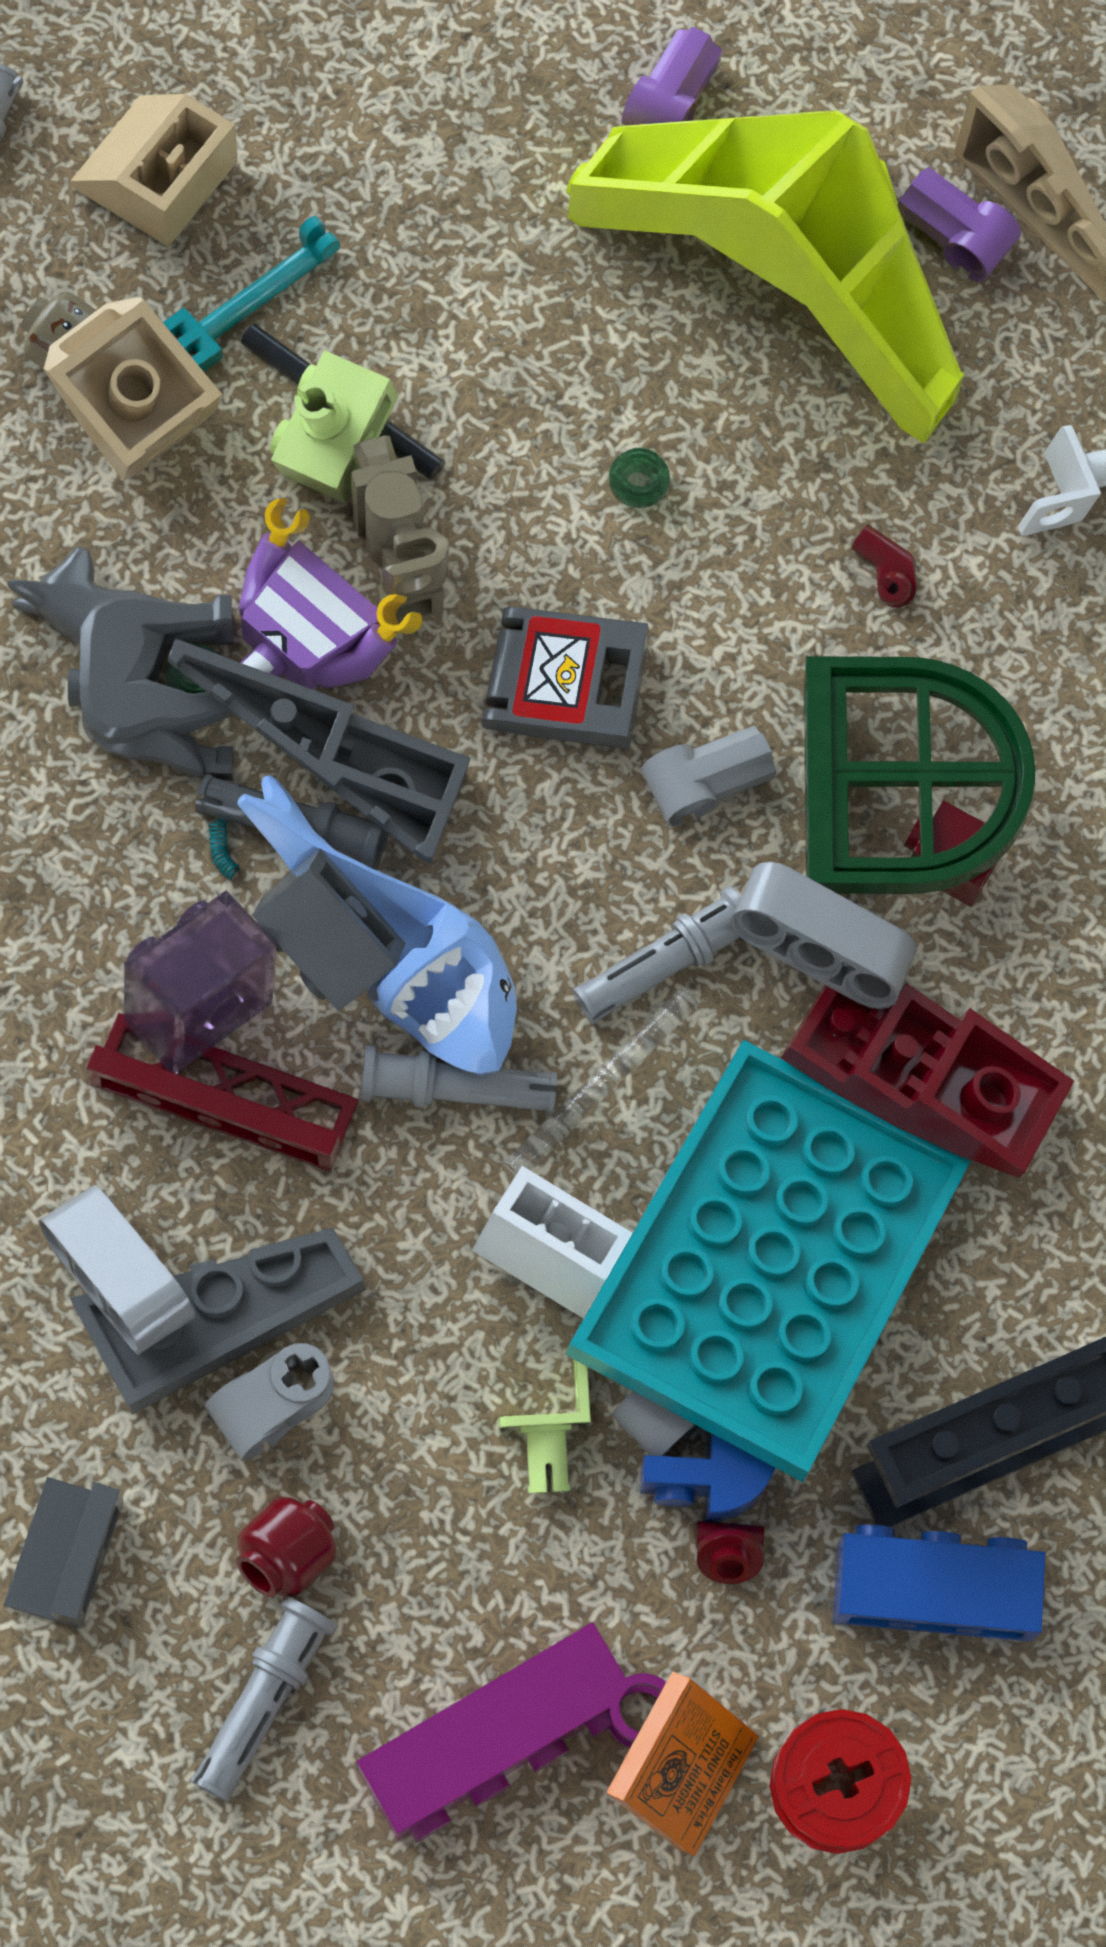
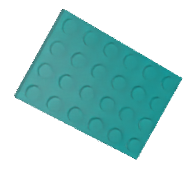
(768, 1261)

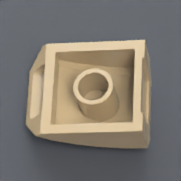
(130, 384)

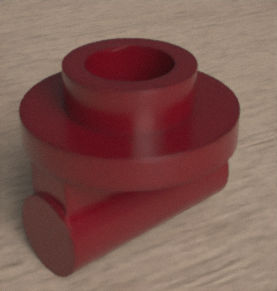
(729, 1551)

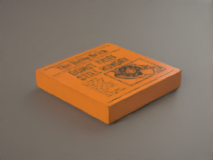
(683, 1763)

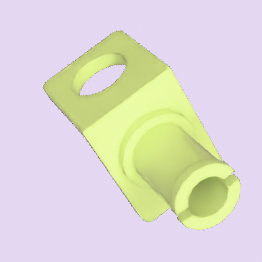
(548, 1437)

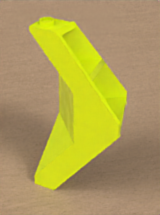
(804, 211)

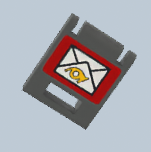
(555, 672)

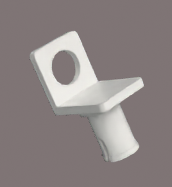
(1078, 478)

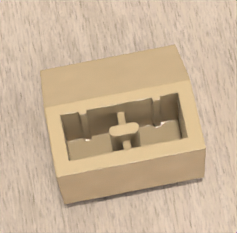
(160, 163)

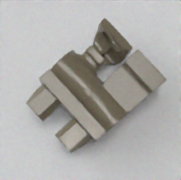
(391, 517)

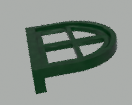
(830, 774)

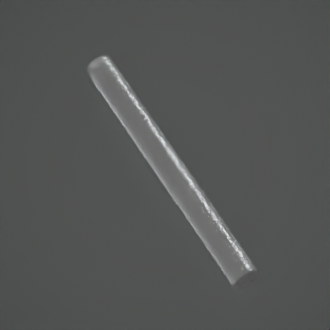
(602, 1082)

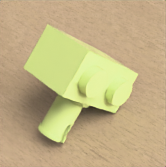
(333, 412)

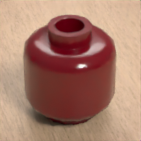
(286, 1547)

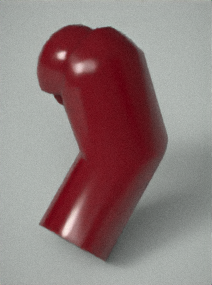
(893, 566)

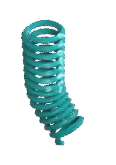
(219, 847)

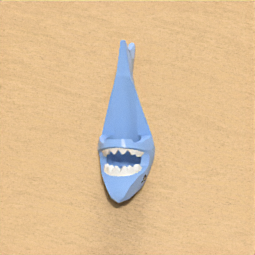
(451, 976)

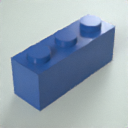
(939, 1584)

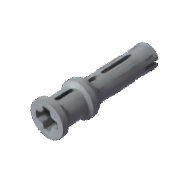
(690, 942)
(424, 1079)
(277, 1670)

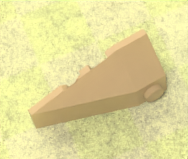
(1029, 168)

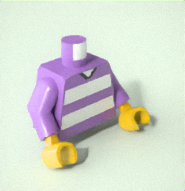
(308, 617)

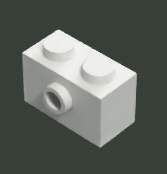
(552, 1241)

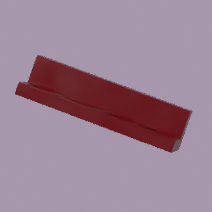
(219, 1106)

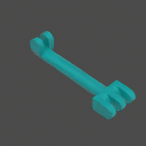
(201, 335)

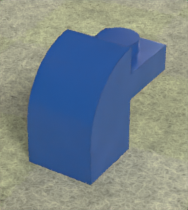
(727, 1479)

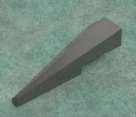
(379, 770)

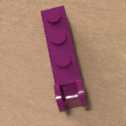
(500, 1729)

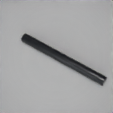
(294, 366)

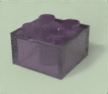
(198, 981)

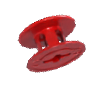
(850, 1743)

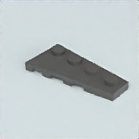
(235, 1311)

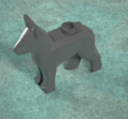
(121, 658)

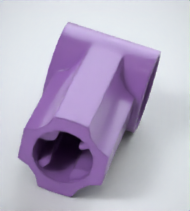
(675, 82)
(970, 232)

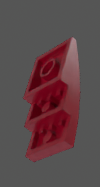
(933, 1075)

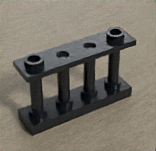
(985, 1436)

